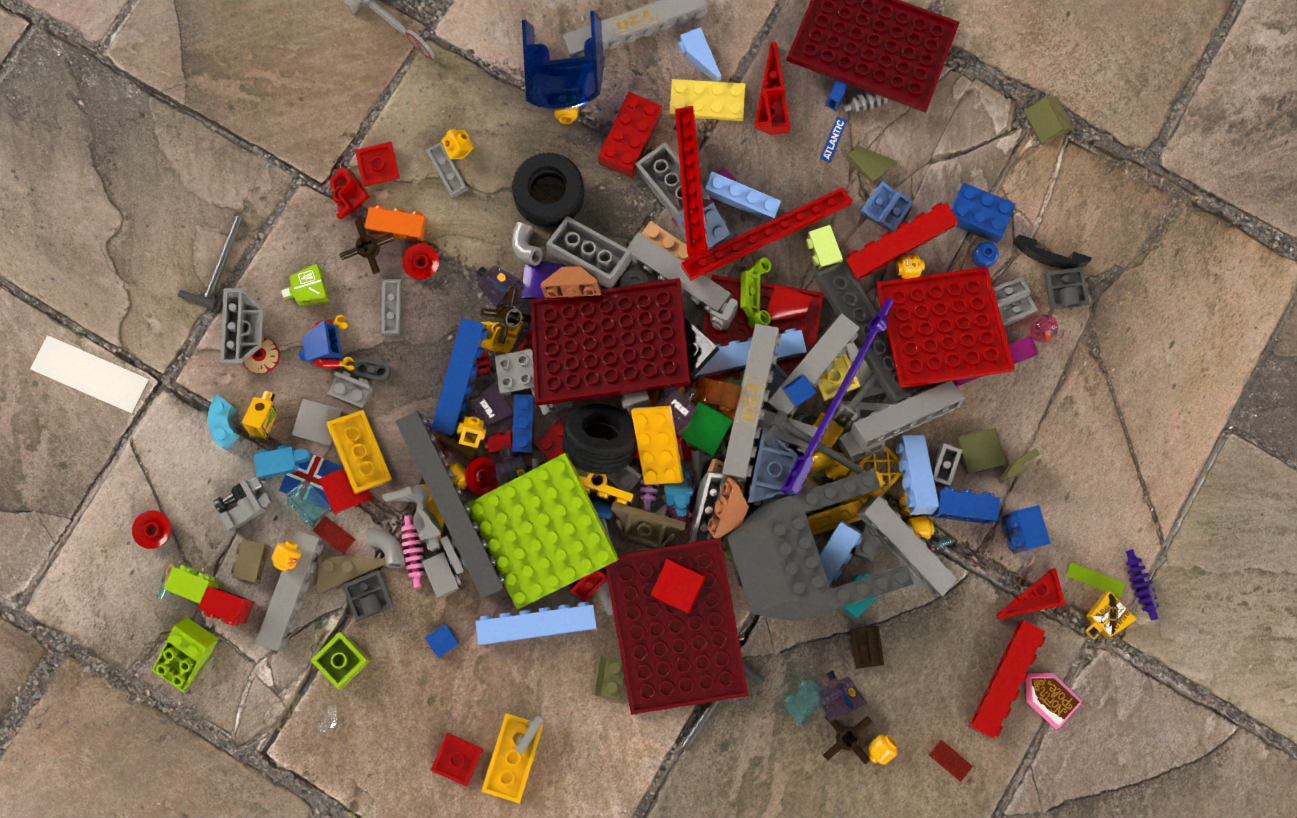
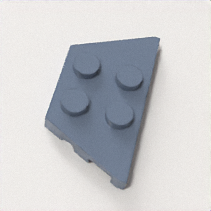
(770, 469)

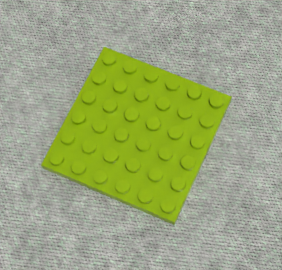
(543, 531)

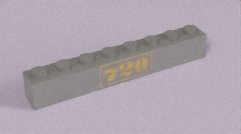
(636, 23)
(751, 402)

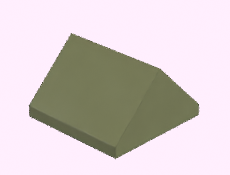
(1048, 119)

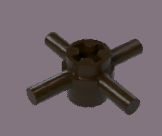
(374, 248)
(502, 317)
(855, 738)

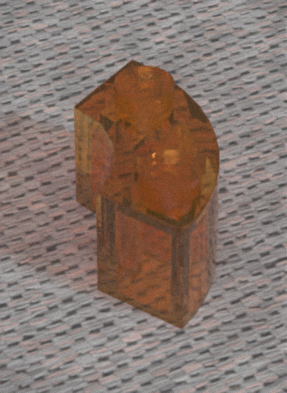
(717, 393)

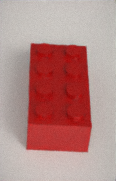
(630, 134)

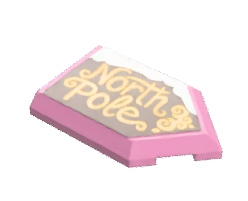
(1050, 698)

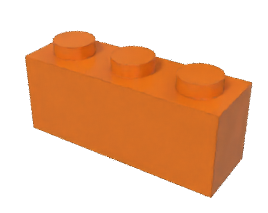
(400, 224)

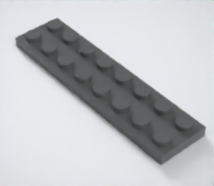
(849, 298)

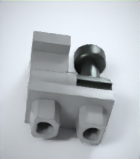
(248, 502)

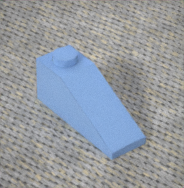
(699, 54)

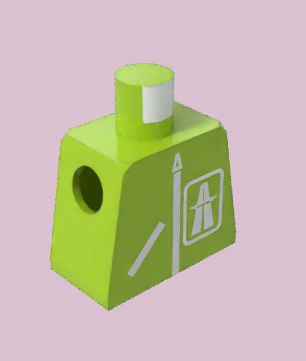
(307, 287)

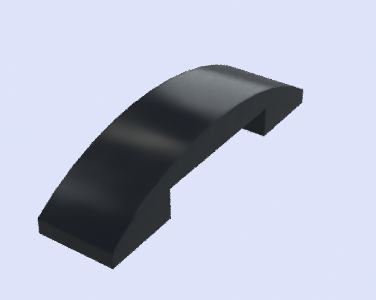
(1027, 246)

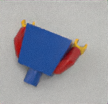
(323, 345)

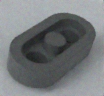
(372, 369)

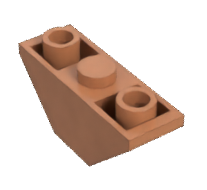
(569, 283)
(729, 510)

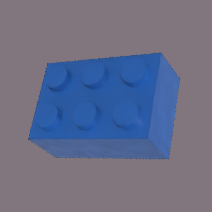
(982, 212)
(967, 506)
(1025, 529)

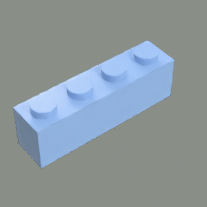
(741, 197)
(917, 474)
(838, 549)

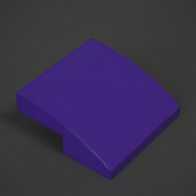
(535, 276)

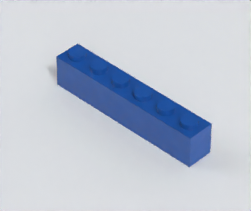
(459, 376)

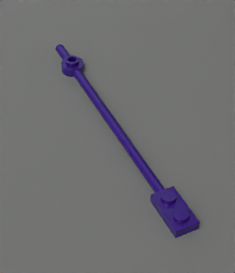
(802, 465)

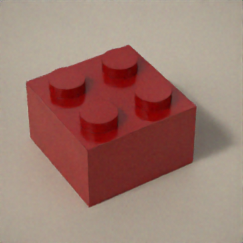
(225, 605)

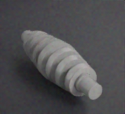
(865, 101)

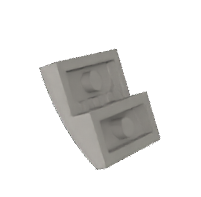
(1014, 301)
(312, 422)

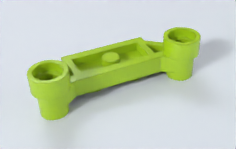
(751, 292)

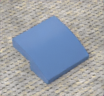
(886, 206)

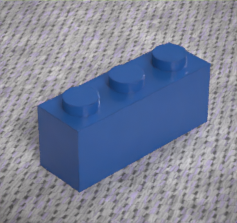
(523, 424)

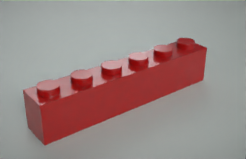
(902, 241)
(1007, 679)

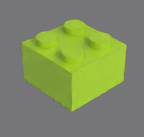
(189, 584)
(340, 660)

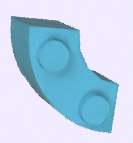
(221, 422)

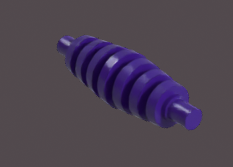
(1142, 584)

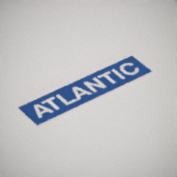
(833, 139)

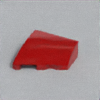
(347, 191)
(787, 304)

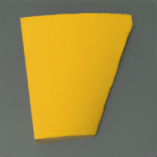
(491, 342)

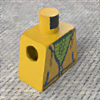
(260, 416)

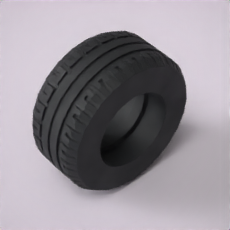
(543, 166)
(595, 454)

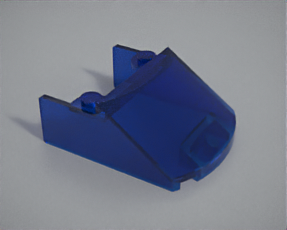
(563, 82)

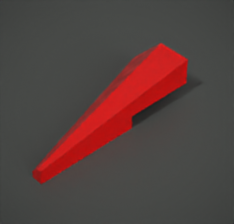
(772, 108)

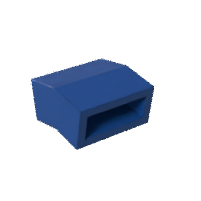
(836, 95)
(799, 390)
(442, 640)

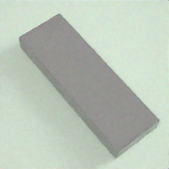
(446, 170)
(391, 307)

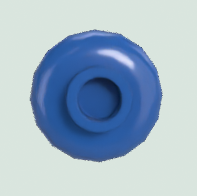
(985, 255)

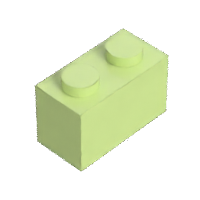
(823, 247)

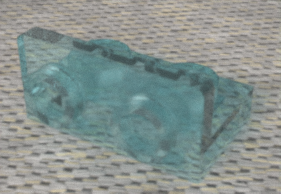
(307, 503)
(803, 701)

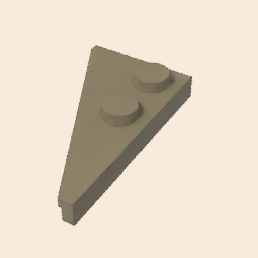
(337, 570)

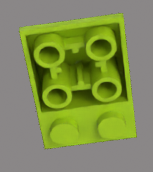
(184, 653)

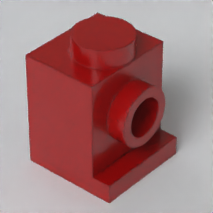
(498, 441)

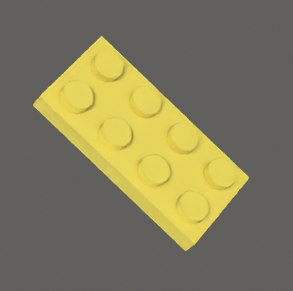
(709, 99)

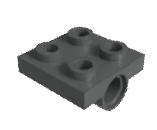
(1066, 288)
(368, 595)

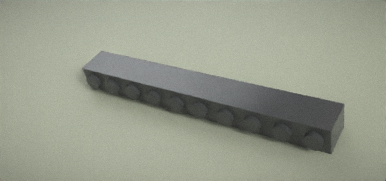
(450, 504)

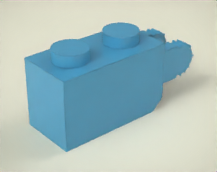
(279, 461)
(679, 493)

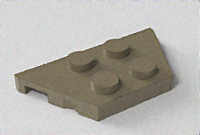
(645, 526)

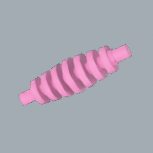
(412, 551)

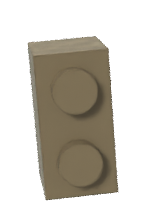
(250, 561)

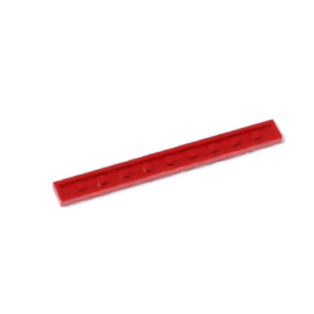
(691, 182)
(766, 233)

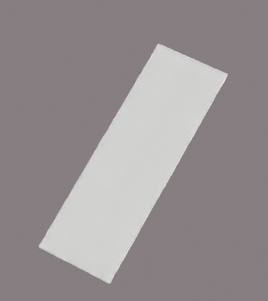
(89, 374)

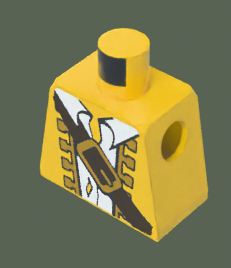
(1108, 616)

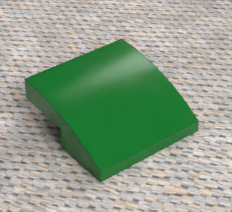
(707, 428)

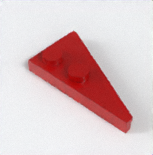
(1039, 596)

